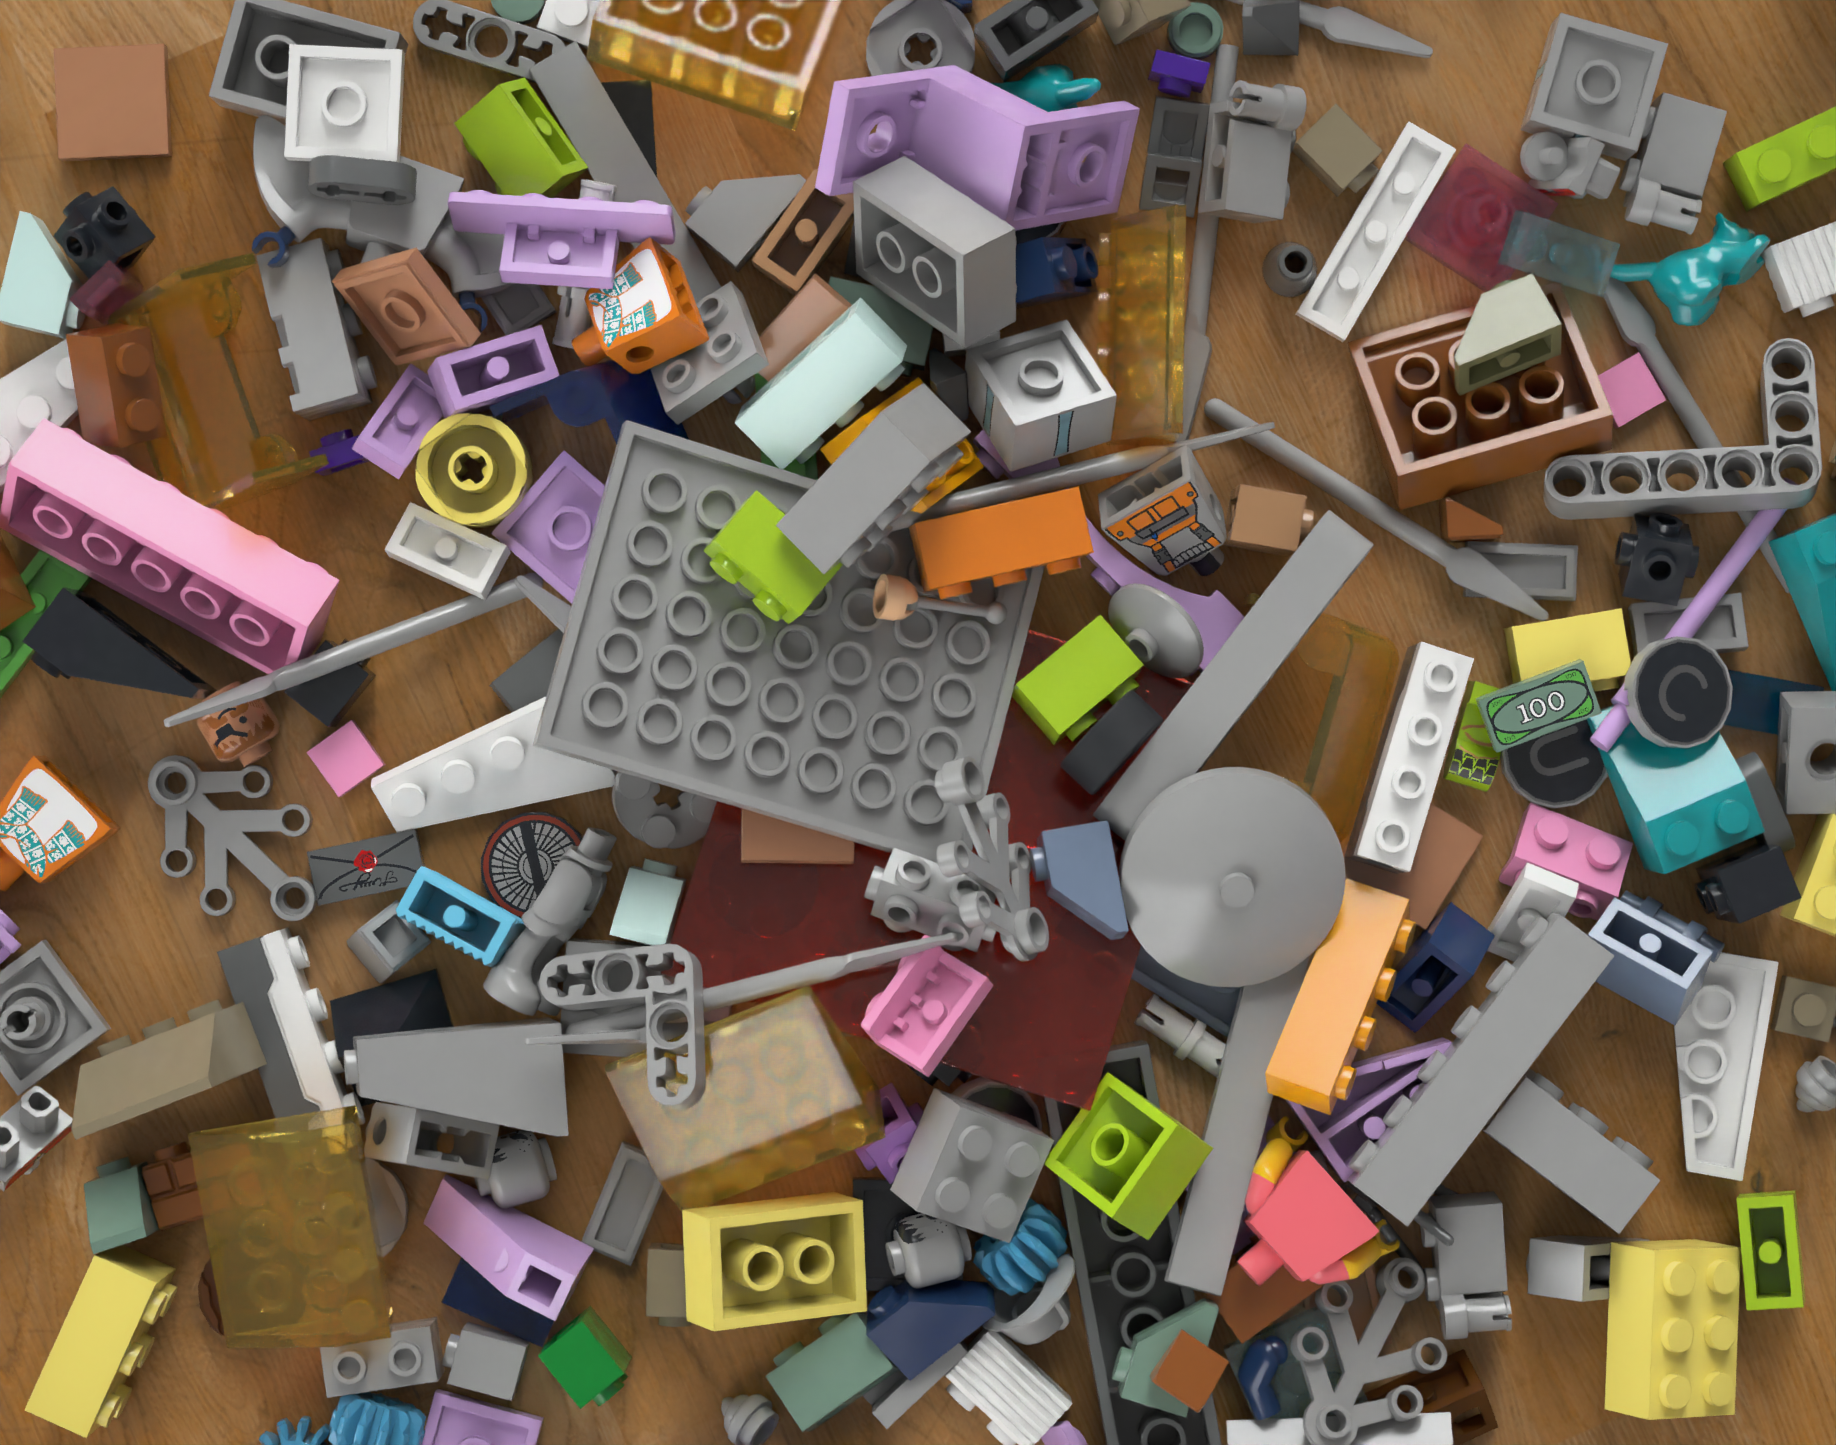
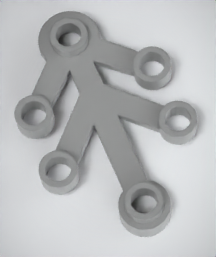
(225, 832)
(1020, 927)
(1360, 1359)

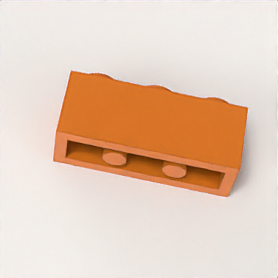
(1001, 542)

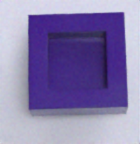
(1178, 73)
(338, 452)

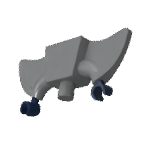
(377, 229)

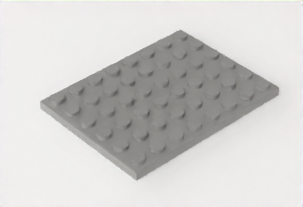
(793, 721)

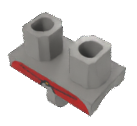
(1567, 166)
(29, 1133)

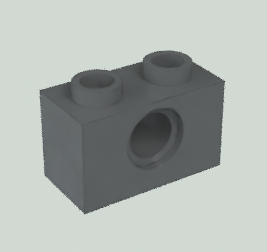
(1030, 30)

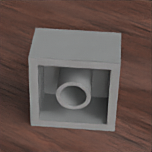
(971, 1165)

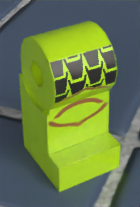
(1471, 754)

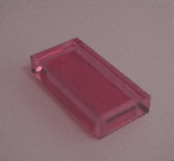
(106, 292)

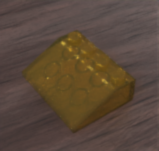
(728, 52)
(1144, 324)
(773, 1102)
(293, 1231)

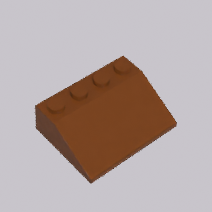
(1454, 443)

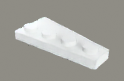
(35, 393)
(484, 774)
(1721, 1061)

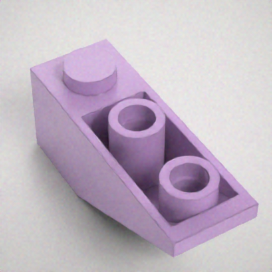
(509, 1247)

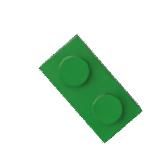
(587, 1359)

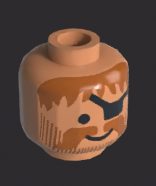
(241, 730)

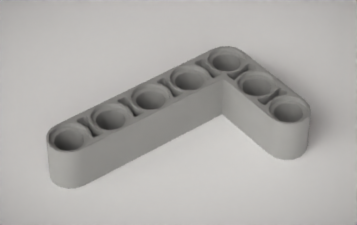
(1708, 465)

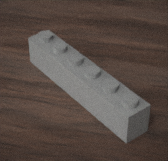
(1479, 1067)

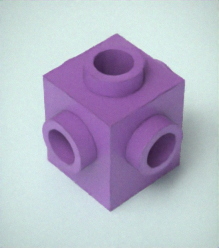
(900, 1126)

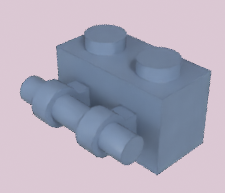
(1656, 955)

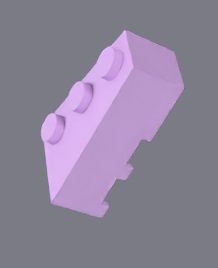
(1360, 1117)

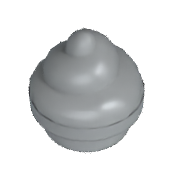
(1816, 1085)
(748, 1419)

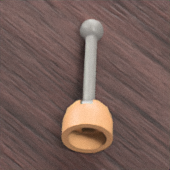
(898, 598)

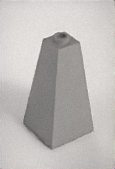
(468, 1072)

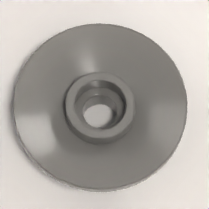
(1156, 630)

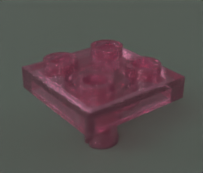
(1471, 216)

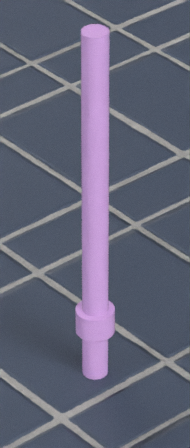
(1697, 610)

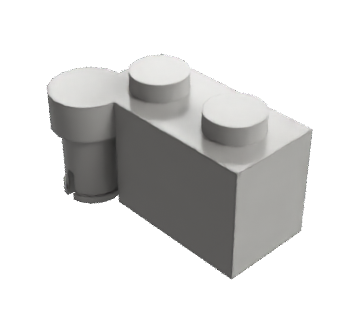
(1250, 152)
(1672, 163)
(1471, 1272)

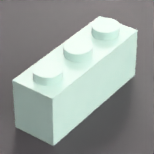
(823, 386)

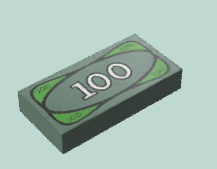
(1538, 705)

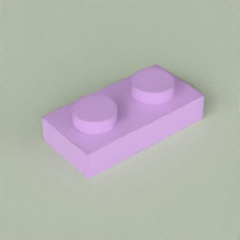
(400, 423)

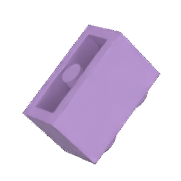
(491, 371)

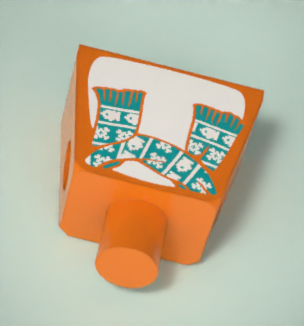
(645, 314)
(47, 824)

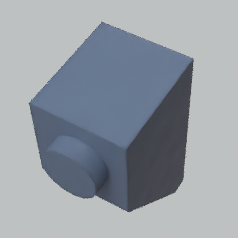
(1082, 875)

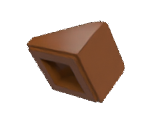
(1463, 524)
(1189, 1370)

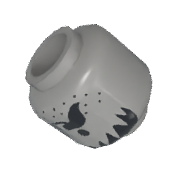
(519, 1170)
(928, 1250)

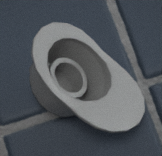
(1038, 1313)

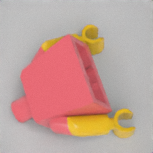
(1305, 1218)

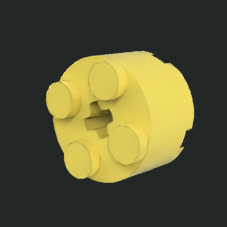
(442, 466)

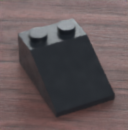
(93, 643)

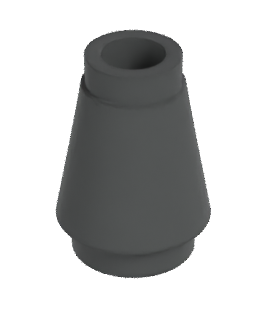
(1280, 278)

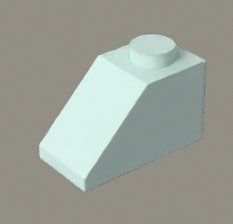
(38, 282)
(649, 904)

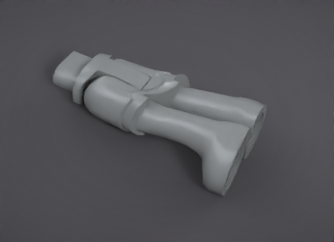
(552, 920)

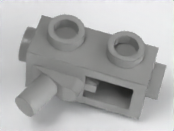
(920, 898)

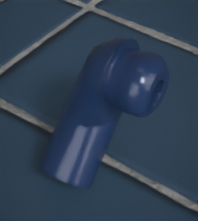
(1257, 1372)

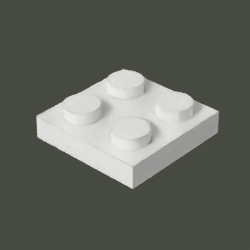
(344, 102)

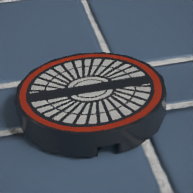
(523, 856)

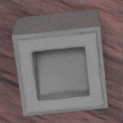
(387, 943)

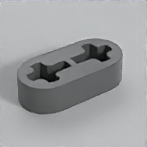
(362, 180)
(1767, 803)

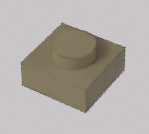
(1805, 1009)

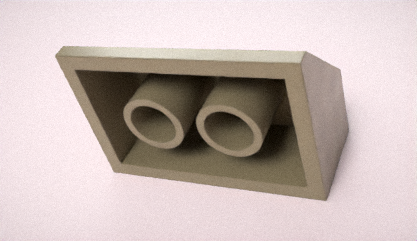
(164, 1066)

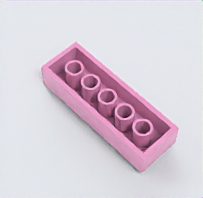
(165, 550)

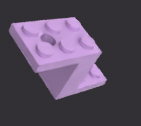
(980, 142)

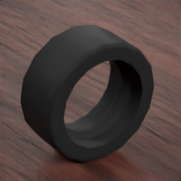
(1111, 742)

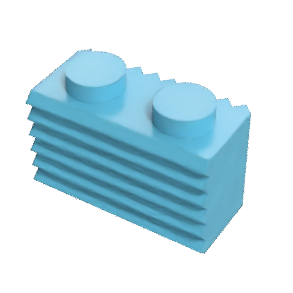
(459, 917)

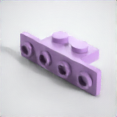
(558, 237)

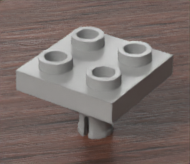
(719, 364)
(42, 1017)

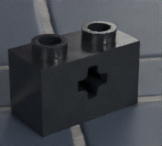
(1746, 883)

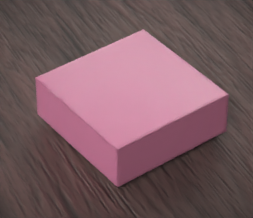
(1630, 389)
(346, 758)

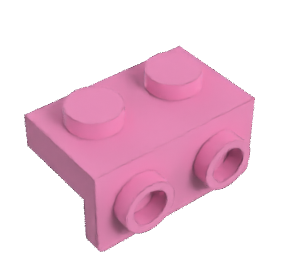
(1571, 851)
(925, 1007)

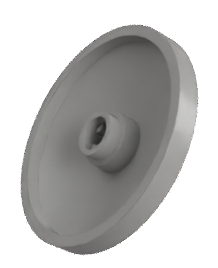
(1232, 877)

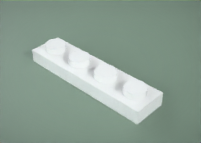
(1375, 231)

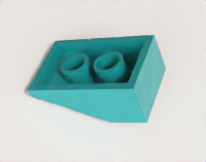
(1809, 570)
(1678, 799)

